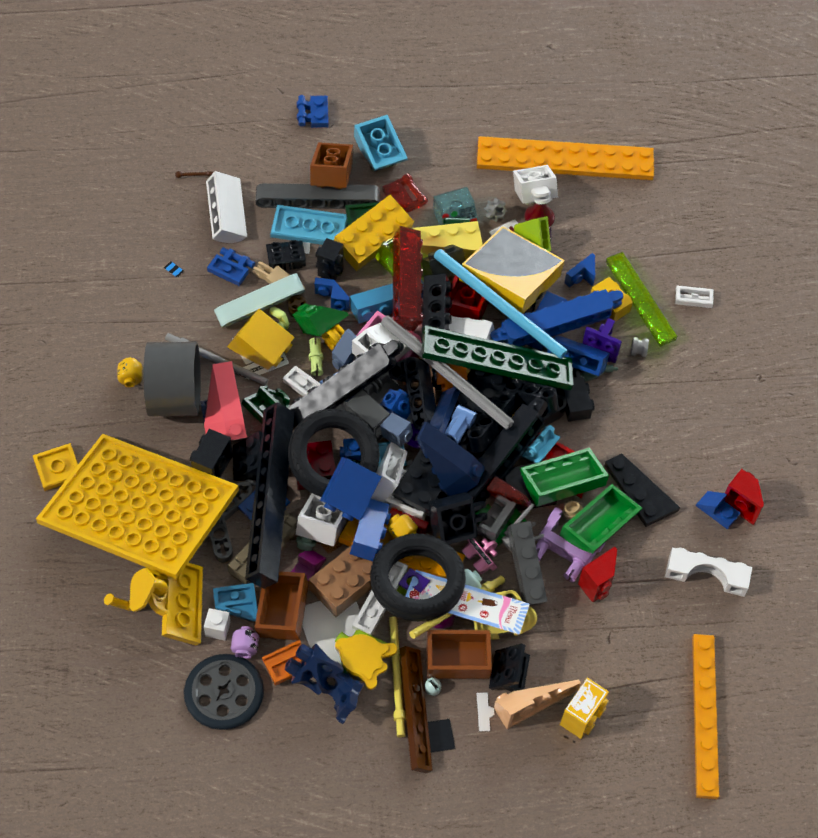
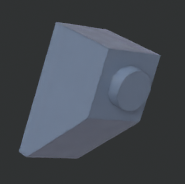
(342, 352)

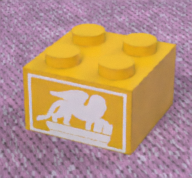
(585, 708)

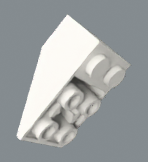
(374, 335)

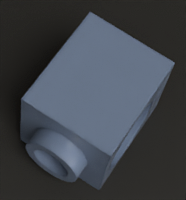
(396, 429)

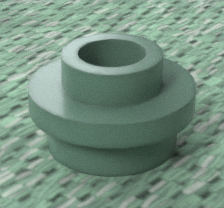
(305, 543)

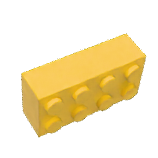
(366, 234)

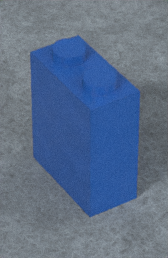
(350, 489)

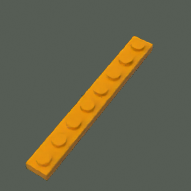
(705, 717)

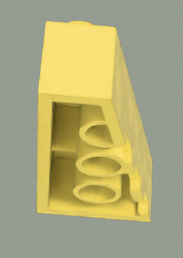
(463, 235)

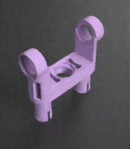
(562, 547)

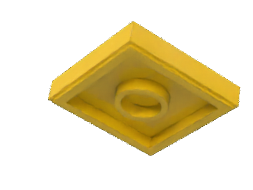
(55, 466)

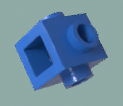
(397, 403)

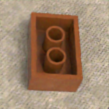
(331, 165)

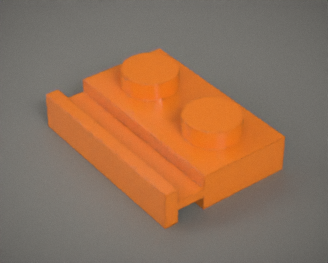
(276, 662)

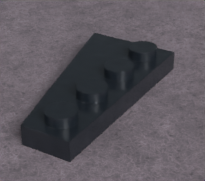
(641, 489)

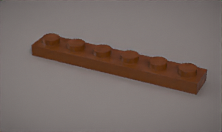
(415, 710)

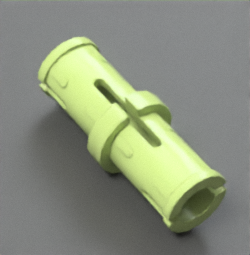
(316, 357)

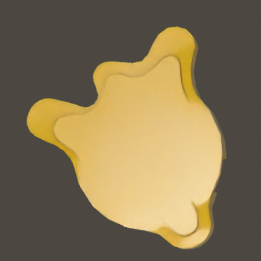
(364, 656)

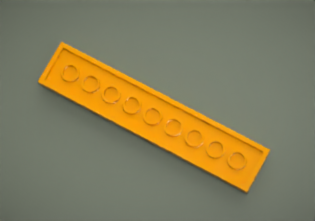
(566, 157)

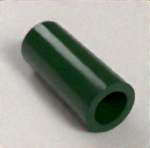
(447, 220)

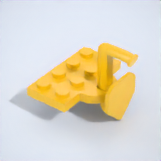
(173, 599)

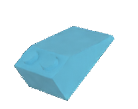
(379, 142)

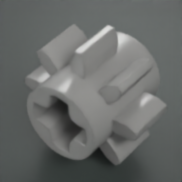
(495, 209)

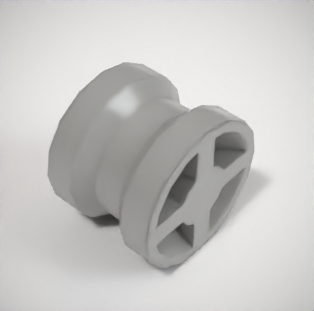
(639, 347)

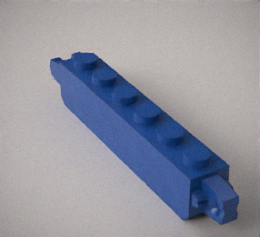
(561, 317)

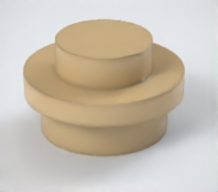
(571, 509)

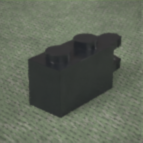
(579, 404)

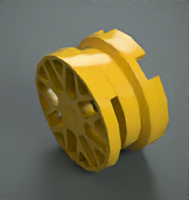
(332, 336)

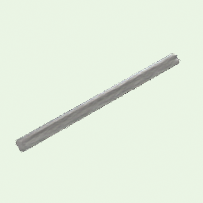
(449, 374)

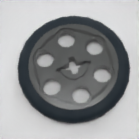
(237, 714)

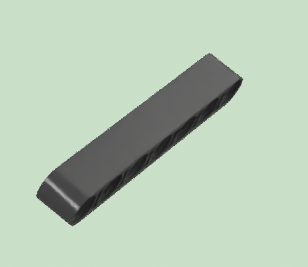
(310, 196)

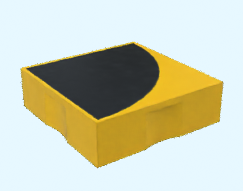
(514, 268)

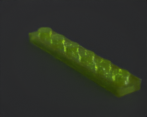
(641, 299)

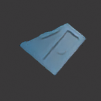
(237, 600)

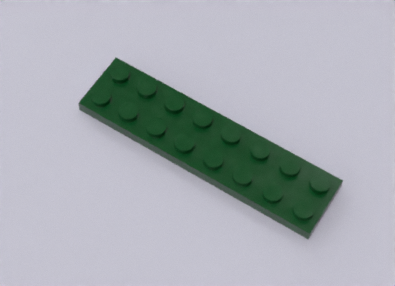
(497, 358)

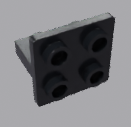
(509, 668)

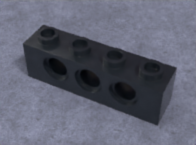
(434, 286)

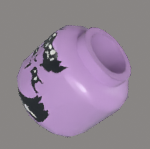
(245, 642)

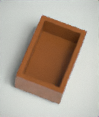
(282, 607)
(459, 654)

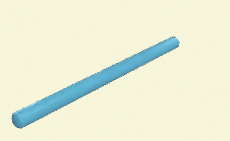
(500, 303)

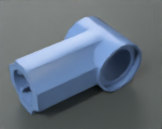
(461, 421)

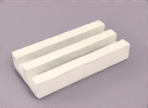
(694, 299)

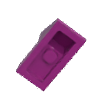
(309, 563)

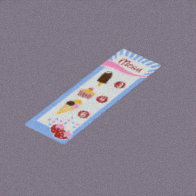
(477, 604)

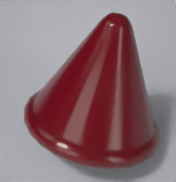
(538, 211)

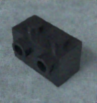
(330, 259)

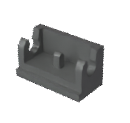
(498, 517)

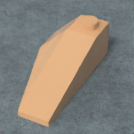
(522, 704)

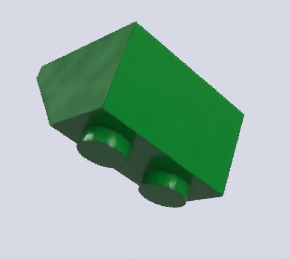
(317, 319)

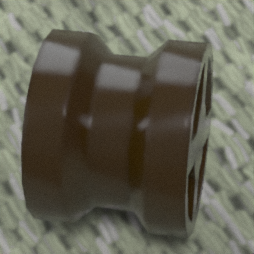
(295, 301)

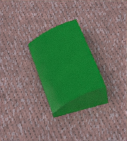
(564, 476)
(600, 519)

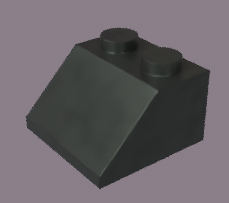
(433, 267)

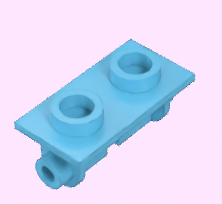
(541, 445)

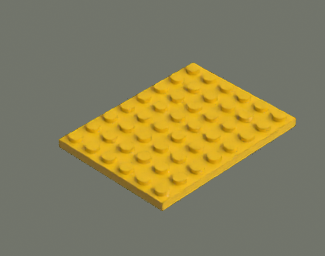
(138, 505)

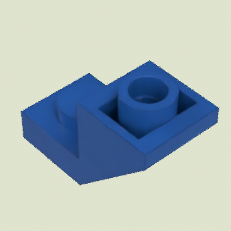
(329, 287)

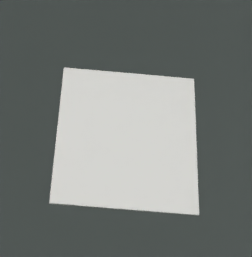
(323, 627)

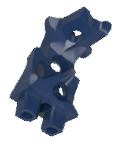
(318, 665)

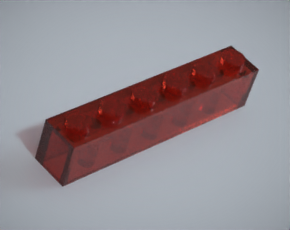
(407, 278)

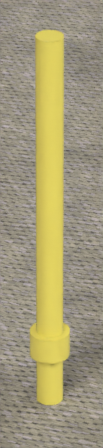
(488, 586)
(399, 713)

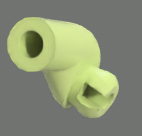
(281, 315)

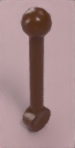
(178, 174)

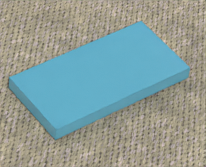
(306, 224)

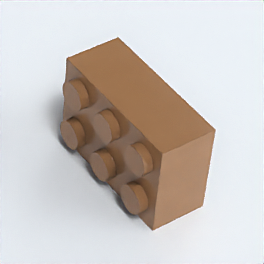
(342, 582)

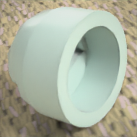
(429, 688)

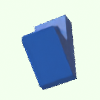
(583, 270)
(715, 506)

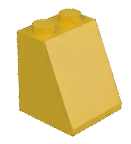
(262, 340)

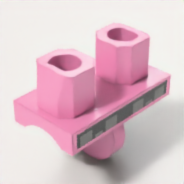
(485, 562)

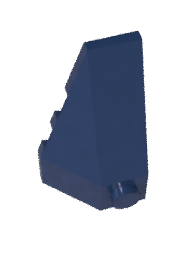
(452, 464)

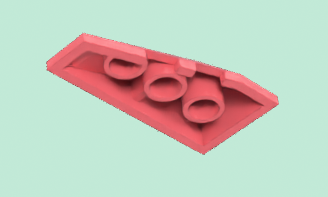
(223, 403)

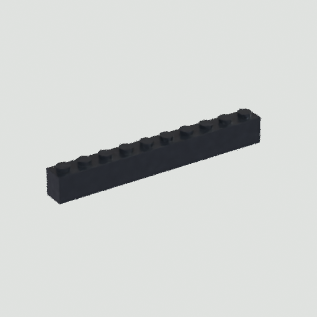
(270, 497)

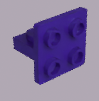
(602, 339)

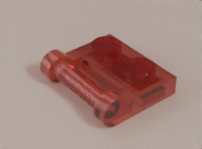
(398, 192)

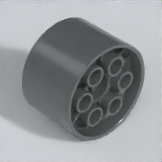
(172, 378)

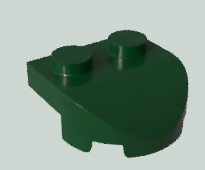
(264, 398)

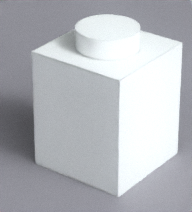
(217, 624)

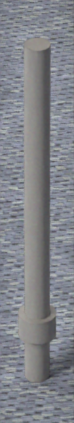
(216, 359)

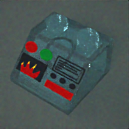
(455, 205)

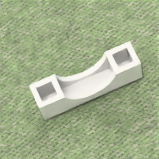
(733, 576)

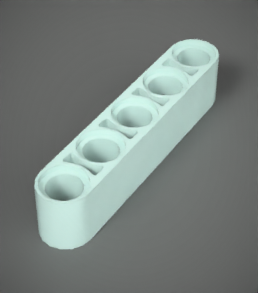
(262, 298)

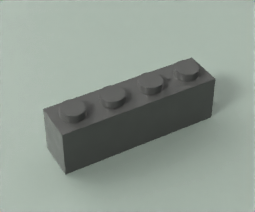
(527, 563)

